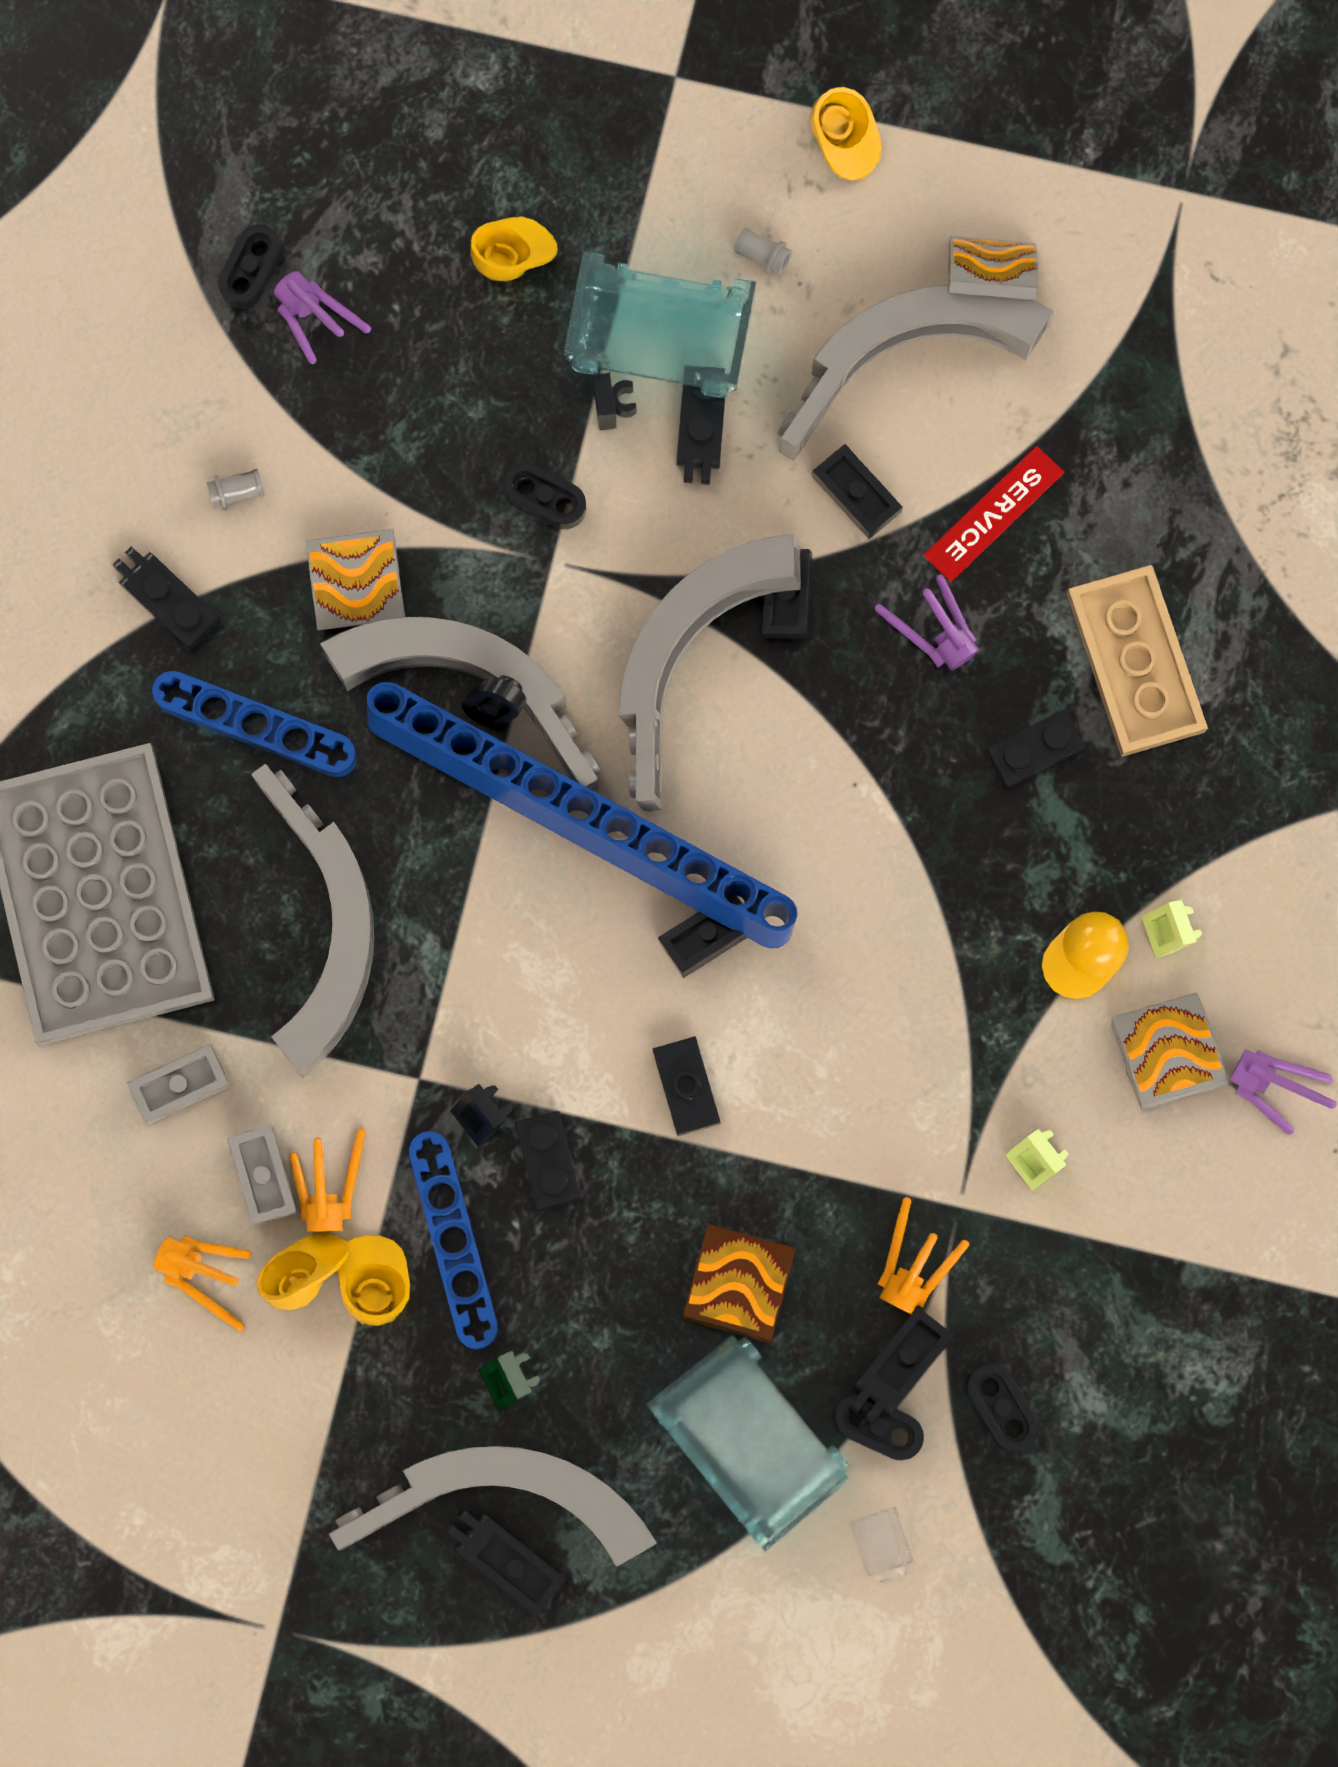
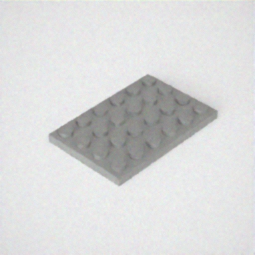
(97, 896)

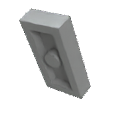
(179, 1084)
(262, 1175)

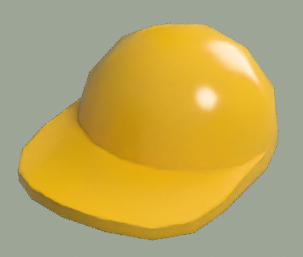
(846, 133)
(510, 247)
(1085, 955)
(297, 1272)
(374, 1280)

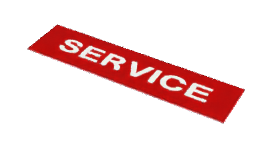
(993, 513)

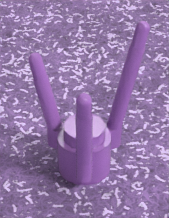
(302, 298)
(955, 644)
(1257, 1072)

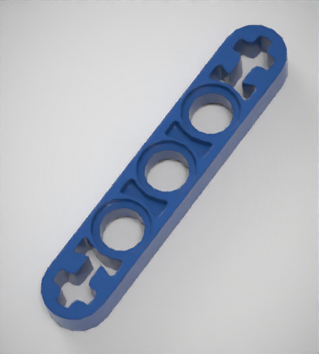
(239, 708)
(442, 1219)

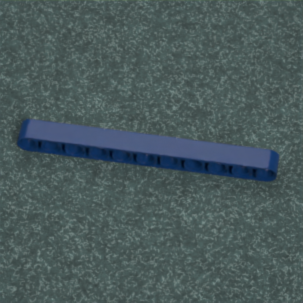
(589, 833)

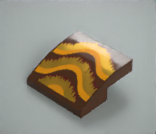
(739, 1284)

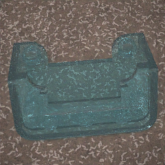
(659, 326)
(749, 1442)

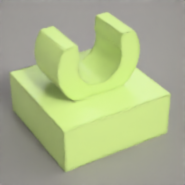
(1170, 928)
(1036, 1158)

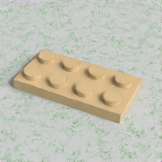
(1136, 660)

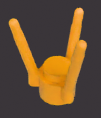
(323, 1210)
(180, 1261)
(905, 1287)

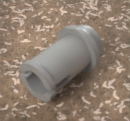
(763, 251)
(235, 488)

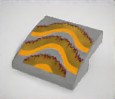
(993, 268)
(355, 579)
(1169, 1051)

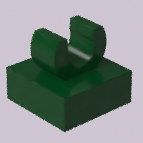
(506, 1380)

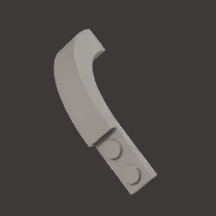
(903, 319)
(683, 613)
(450, 644)
(342, 985)
(560, 1481)

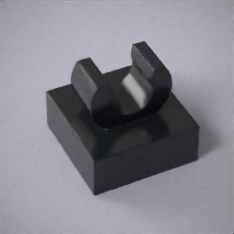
(607, 400)
(479, 1113)

